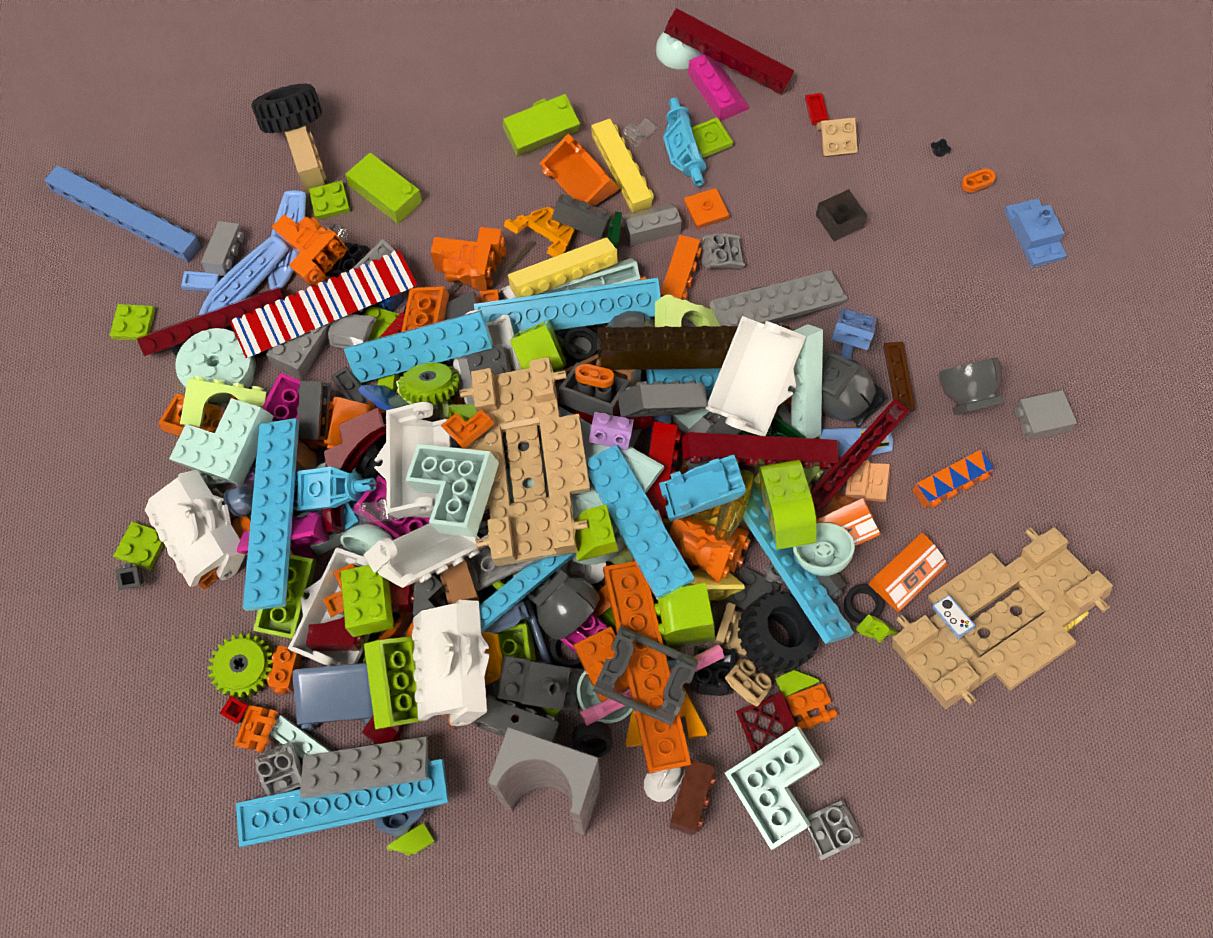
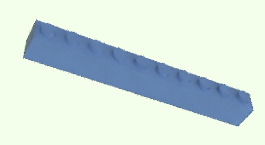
(122, 213)

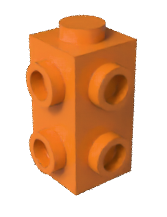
(284, 664)

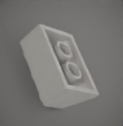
(652, 224)

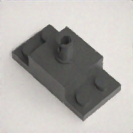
(539, 683)

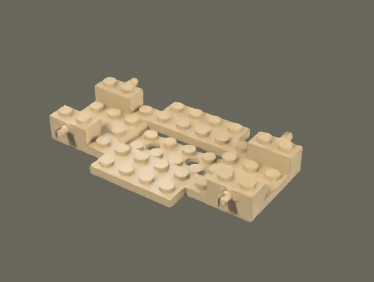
(534, 523)
(1049, 583)

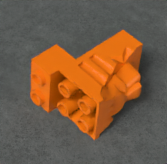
(315, 245)
(469, 260)
(702, 547)

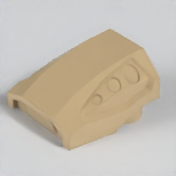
(747, 683)

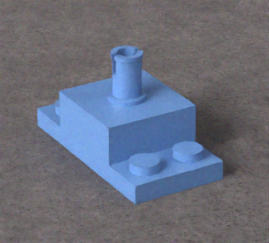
(1037, 231)
(853, 330)

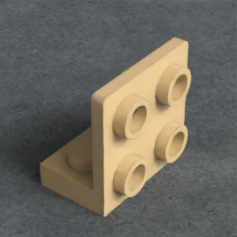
(838, 136)
(728, 631)

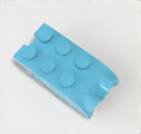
(703, 487)

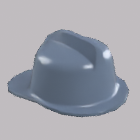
(239, 501)
(398, 824)

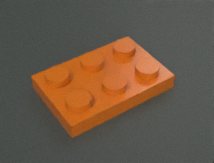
(593, 654)

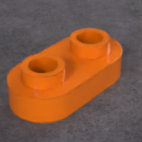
(975, 182)
(594, 375)

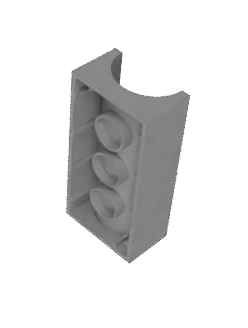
(535, 763)

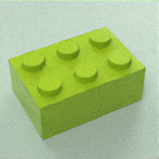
(366, 601)

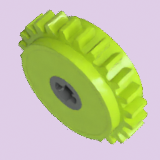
(429, 383)
(238, 680)

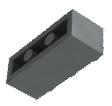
(580, 215)
(313, 410)

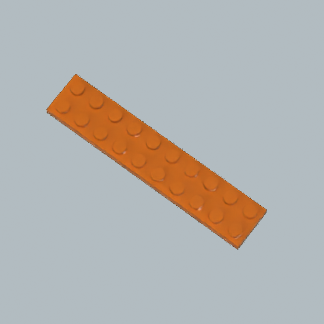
(647, 669)

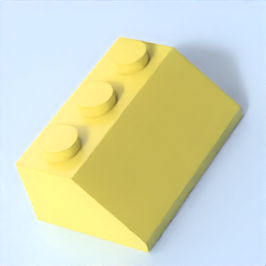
(718, 591)

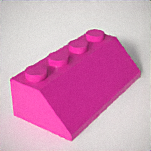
(716, 87)
(283, 398)
(397, 527)
(303, 533)

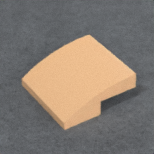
(869, 482)

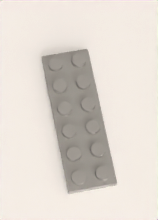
(364, 767)

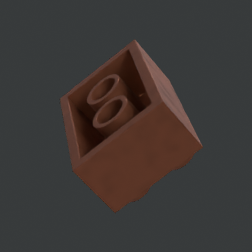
(693, 797)

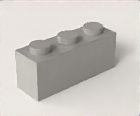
(222, 248)

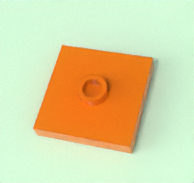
(706, 208)

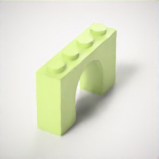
(671, 310)
(200, 392)

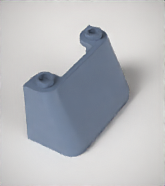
(332, 695)

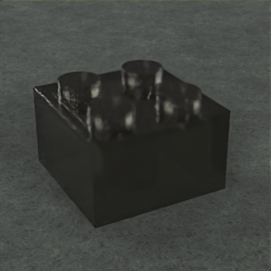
(841, 215)

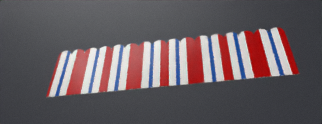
(322, 304)

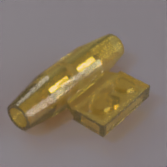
(731, 513)

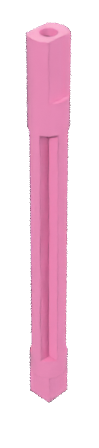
(608, 706)

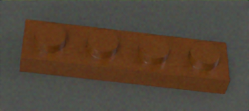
(899, 374)

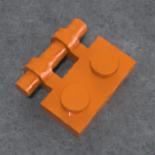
(810, 700)
(251, 727)

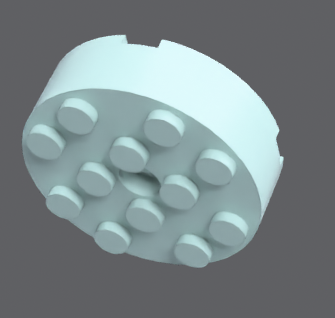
(215, 356)

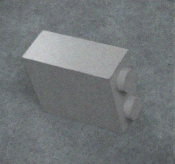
(1045, 415)

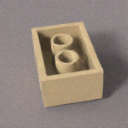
(305, 158)

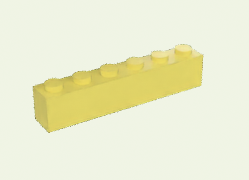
(622, 166)
(563, 268)

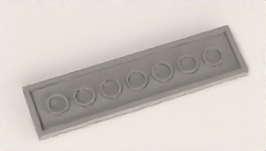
(780, 300)

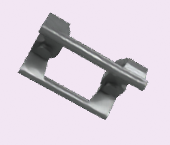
(672, 693)

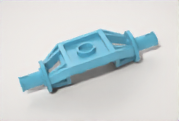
(681, 143)
(328, 488)

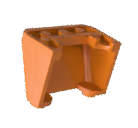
(578, 172)
(339, 412)

